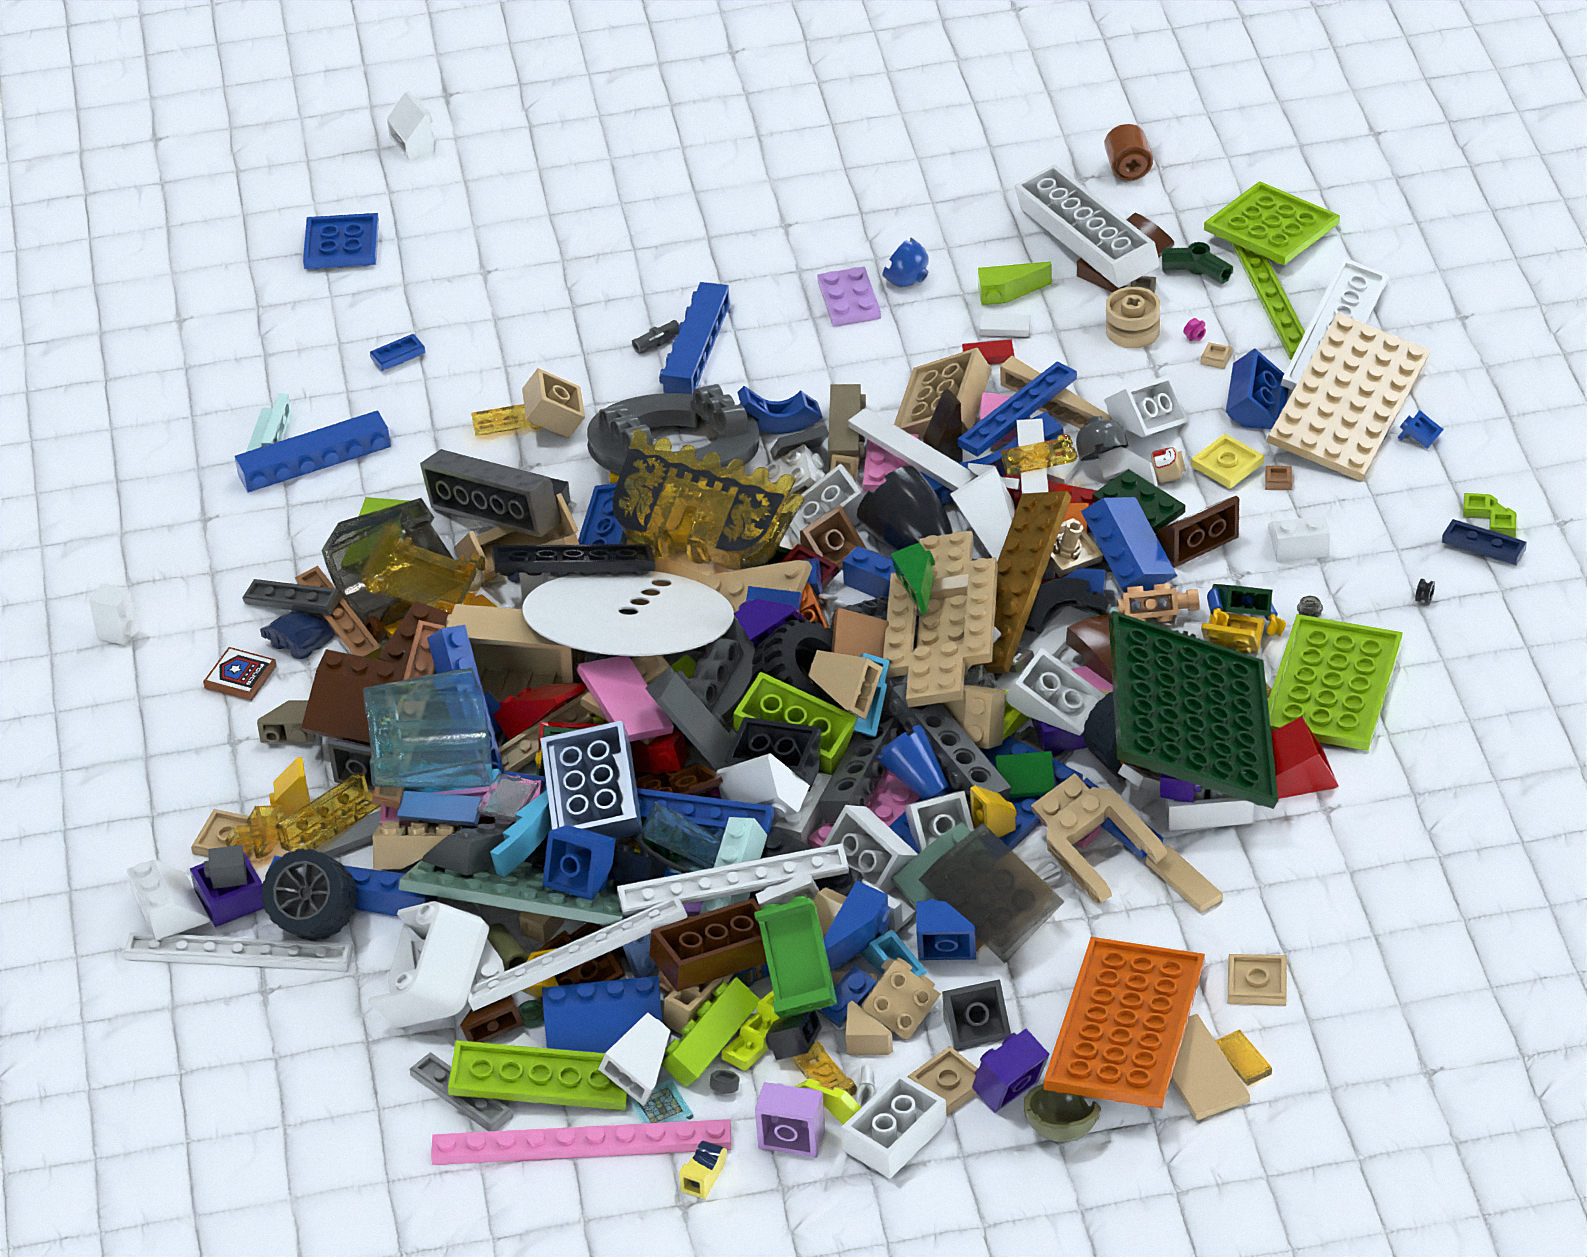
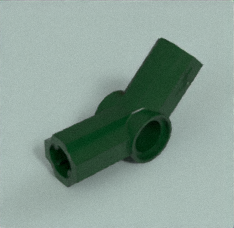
(1197, 260)

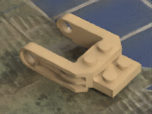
(1073, 812)

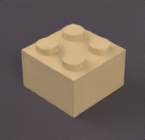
(553, 403)

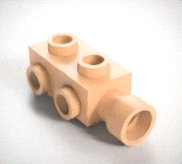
(1149, 599)

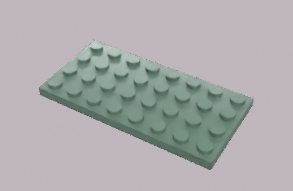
(517, 891)

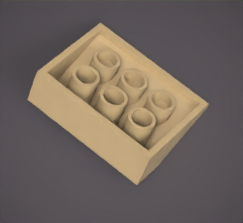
(962, 373)

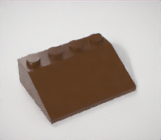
(337, 696)

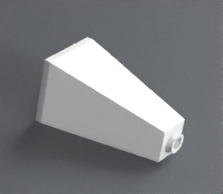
(986, 510)

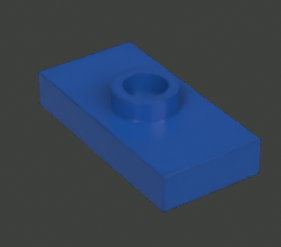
(397, 352)

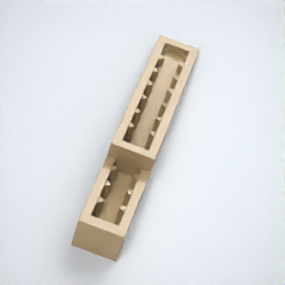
(1064, 406)

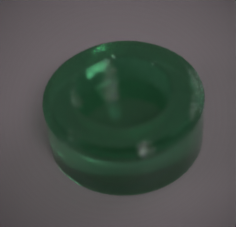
(532, 1013)

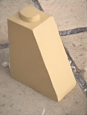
(847, 679)

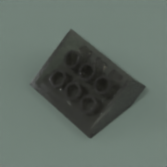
(992, 891)

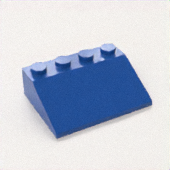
(597, 1013)

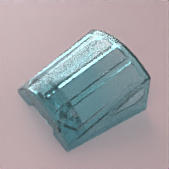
(429, 732)

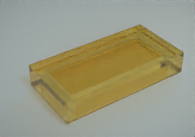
(1244, 1057)

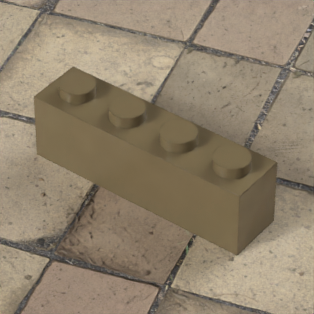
(844, 404)

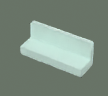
(271, 423)

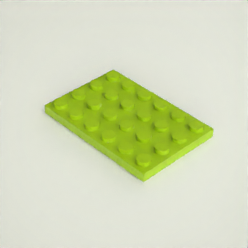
(1334, 679)

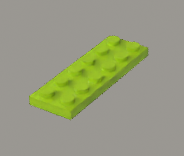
(533, 1076)

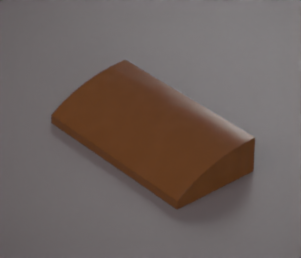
(1150, 229)

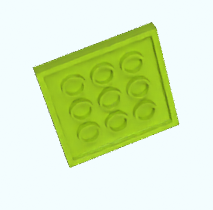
(1271, 223)

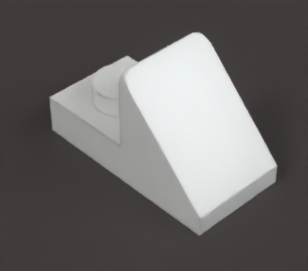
(1141, 786)

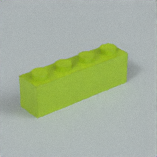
(710, 1031)

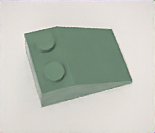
(908, 876)

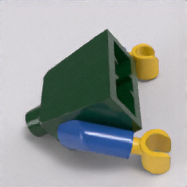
(1243, 600)

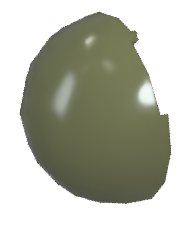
(1059, 1115)

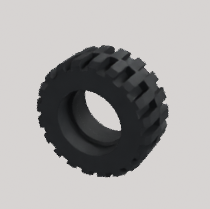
(790, 645)

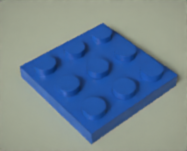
(341, 241)

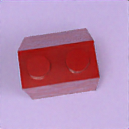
(1300, 761)

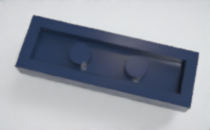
(1484, 542)

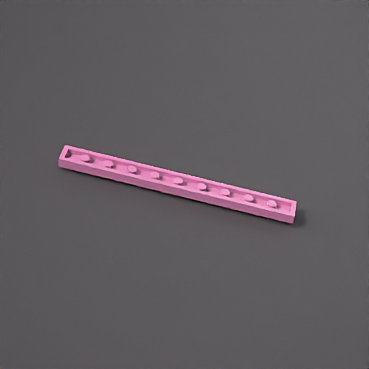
(578, 1141)

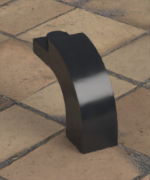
(1064, 593)

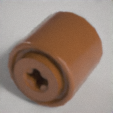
(1128, 152)

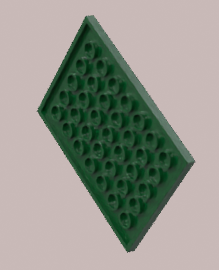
(1191, 710)

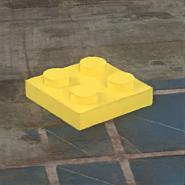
(1227, 461)

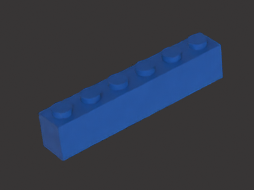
(695, 338)
(312, 451)

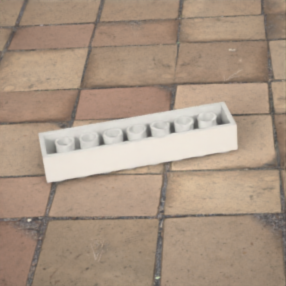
(1087, 225)

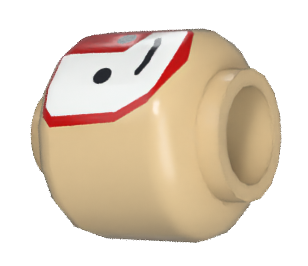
(1167, 464)

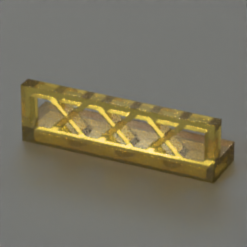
(326, 813)

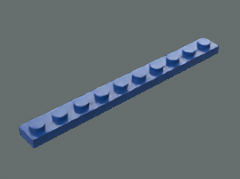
(701, 810)

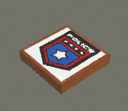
(240, 673)

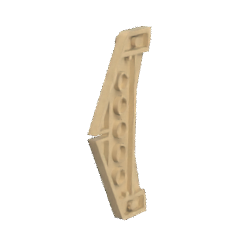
(734, 584)

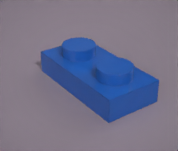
(852, 987)

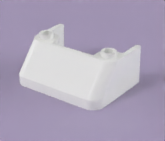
(444, 969)

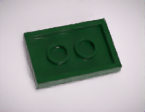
(1156, 504)

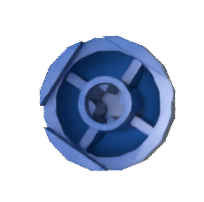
(907, 264)

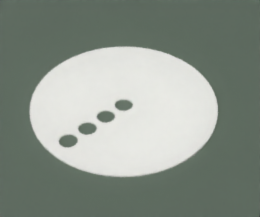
(586, 614)

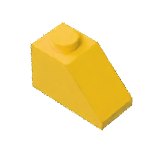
(291, 788)
(992, 811)

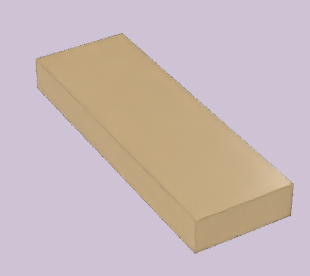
(1186, 880)

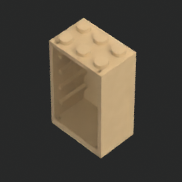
(512, 653)

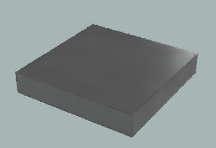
(810, 438)

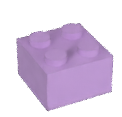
(790, 1119)

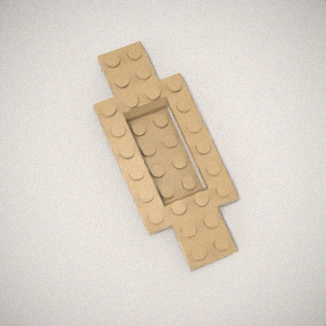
(954, 629)

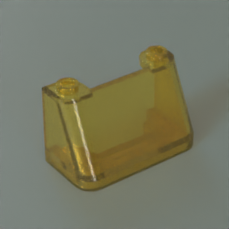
(421, 575)

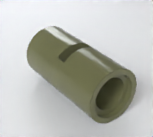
(506, 946)

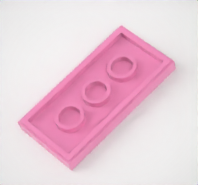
(623, 697)

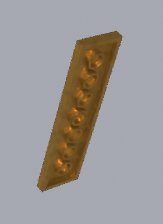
(1022, 569)

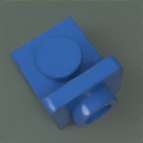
(1421, 429)

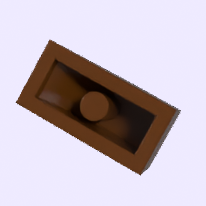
(492, 1020)

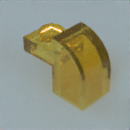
(260, 832)

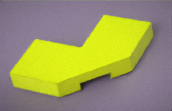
(837, 1101)

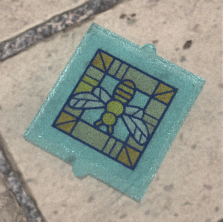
(663, 1105)

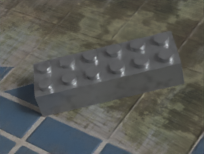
(490, 492)

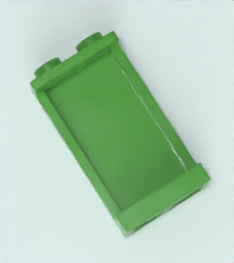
(796, 957)

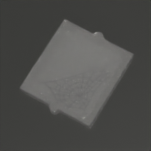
(507, 797)

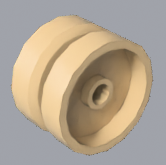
(1132, 317)

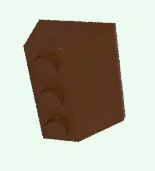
(1201, 531)

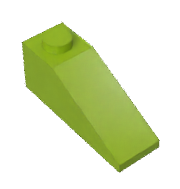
(1010, 282)

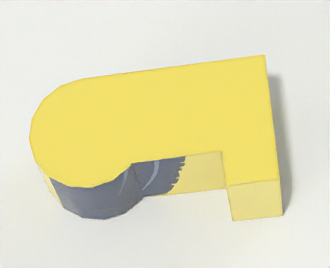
(702, 1168)

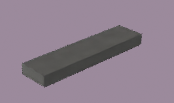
(292, 596)

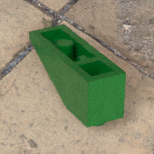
(915, 573)

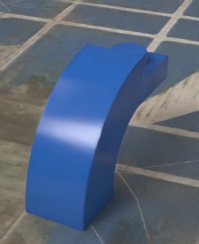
(781, 416)

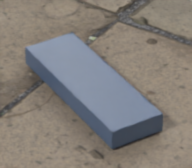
(439, 808)

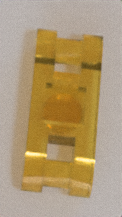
(824, 1069)

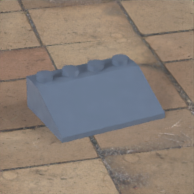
(592, 780)

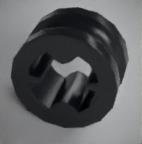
(1425, 591)

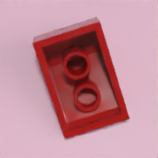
(534, 705)

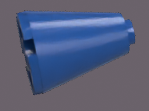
(915, 764)

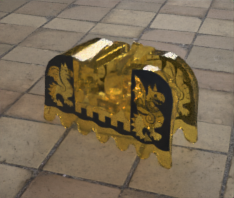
(701, 506)

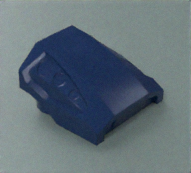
(298, 632)

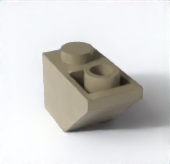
(285, 723)

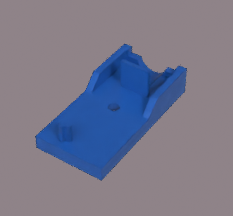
(600, 522)

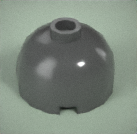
(1099, 437)

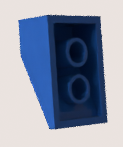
(856, 924)

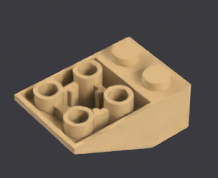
(402, 845)

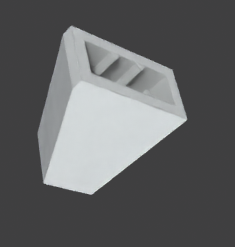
(637, 1058)

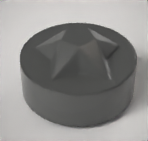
(724, 1081)

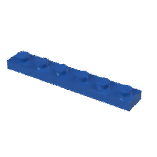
(1016, 408)

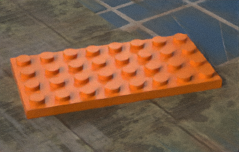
(1125, 1022)

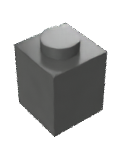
(226, 866)

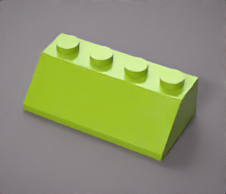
(780, 702)

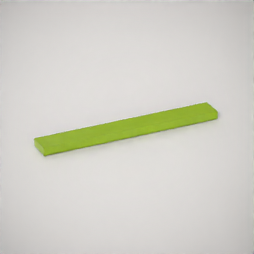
(1272, 298)

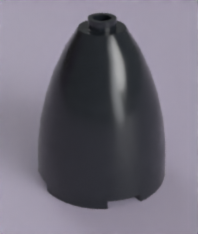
(903, 510)

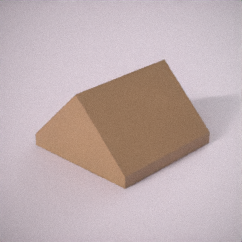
(831, 536)

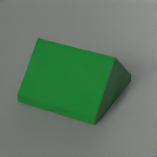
(1027, 773)

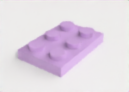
(848, 296)

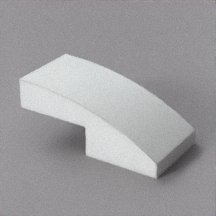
(979, 469)

